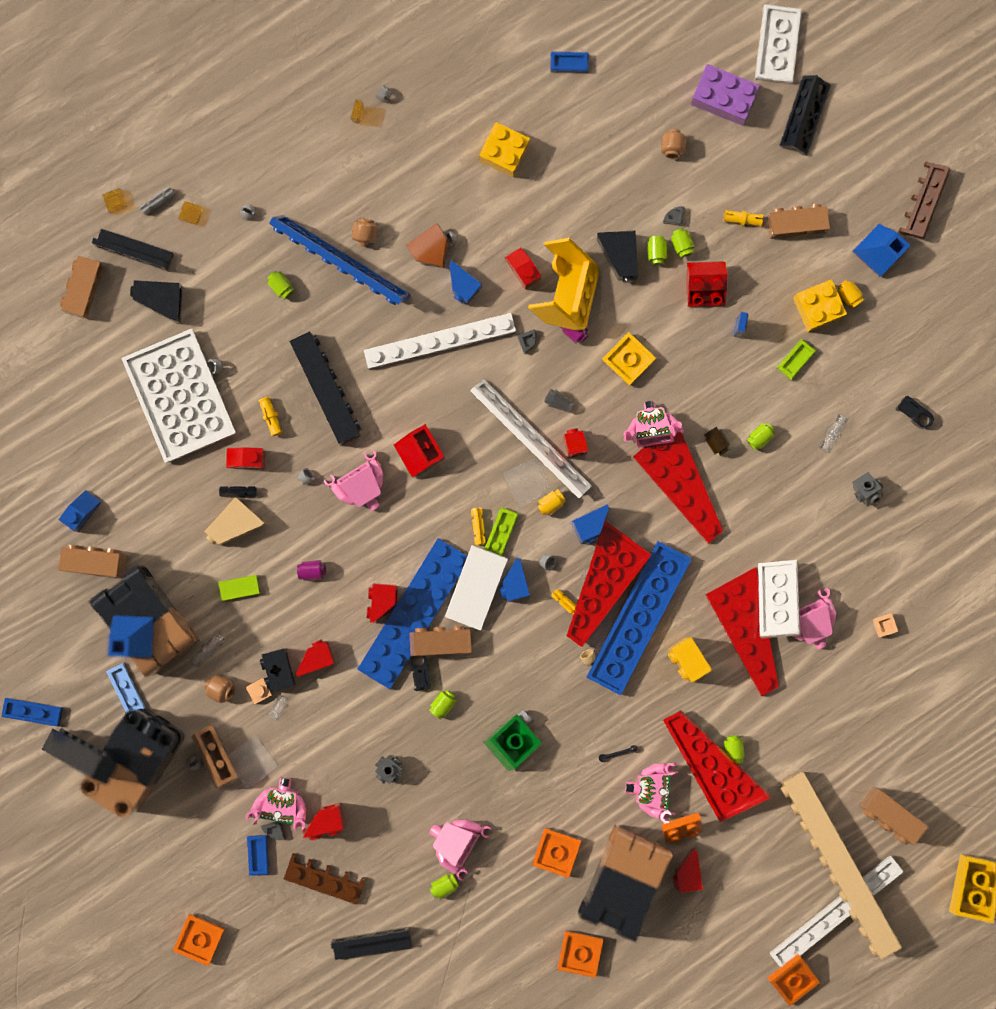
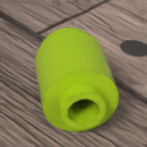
(682, 243)
(657, 250)
(280, 284)
(761, 436)
(443, 704)
(734, 748)
(444, 886)

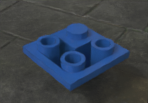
(881, 249)
(131, 637)

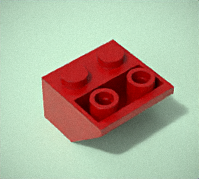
(706, 284)
(419, 451)
(383, 600)
(327, 820)

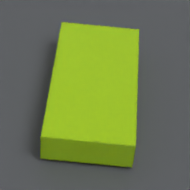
(796, 359)
(239, 587)

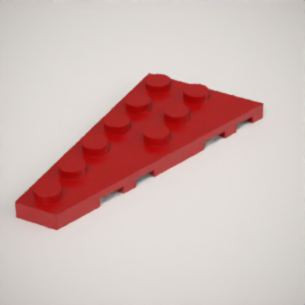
(678, 478)
(609, 574)
(738, 612)
(718, 775)

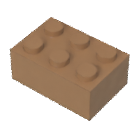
(92, 561)
(892, 817)

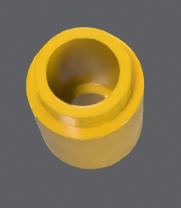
(850, 293)
(551, 502)

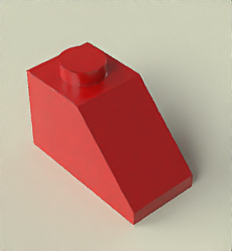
(523, 268)
(575, 443)
(245, 458)
(316, 658)
(688, 873)

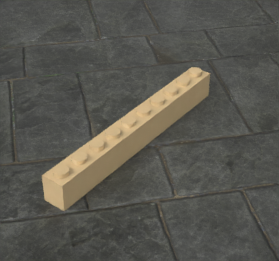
(842, 868)

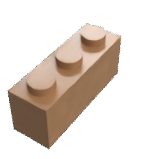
(798, 221)
(81, 287)
(440, 641)
(214, 756)

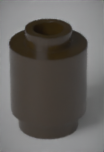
(717, 441)

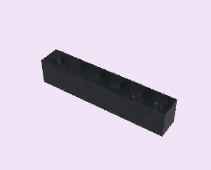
(325, 389)
(80, 755)

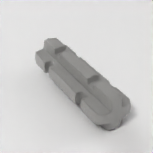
(157, 200)

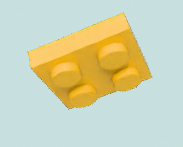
(628, 359)

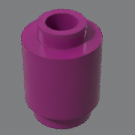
(576, 336)
(311, 570)

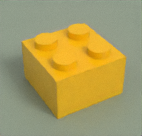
(504, 149)
(819, 305)
(689, 660)

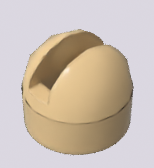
(588, 657)

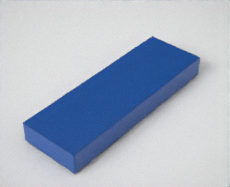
(32, 712)

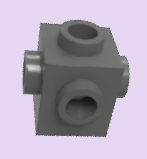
(868, 489)
(392, 762)

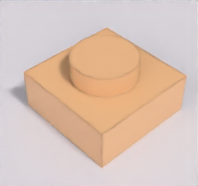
(885, 625)
(258, 691)

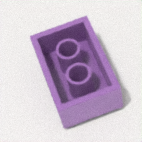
(724, 94)

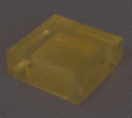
(357, 111)
(114, 200)
(190, 213)

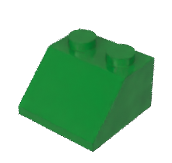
(512, 742)

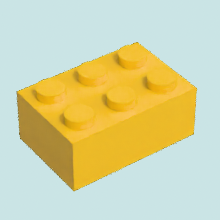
(974, 889)

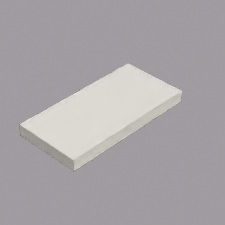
(778, 44)
(476, 587)
(779, 599)

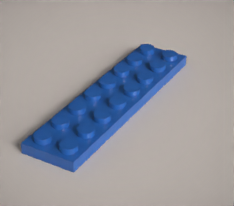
(345, 263)
(414, 610)
(639, 618)

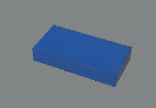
(569, 62)
(740, 325)
(258, 855)

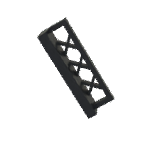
(802, 112)
(133, 249)
(371, 943)

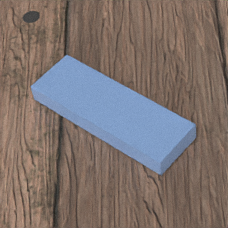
(125, 688)

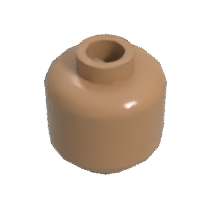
(673, 144)
(364, 231)
(219, 689)

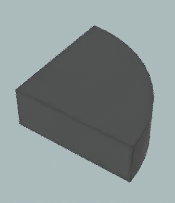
(674, 216)
(527, 340)
(274, 830)

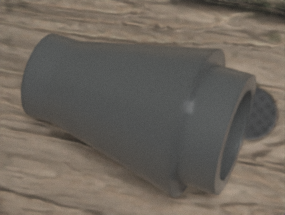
(559, 401)

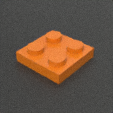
(683, 827)
(556, 852)
(198, 939)
(580, 953)
(793, 980)

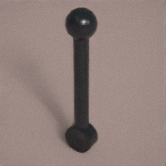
(602, 757)

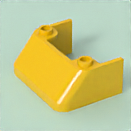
(575, 287)

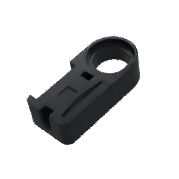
(914, 411)
(420, 674)

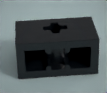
(280, 659)

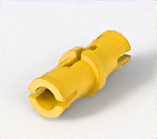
(743, 218)
(270, 416)

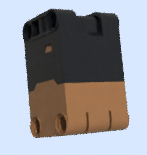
(142, 597)
(143, 749)
(625, 883)

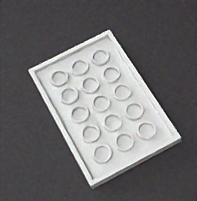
(178, 396)

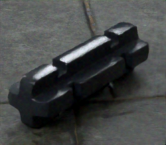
(238, 491)

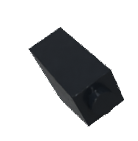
(620, 253)
(159, 297)

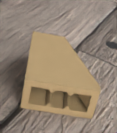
(233, 523)

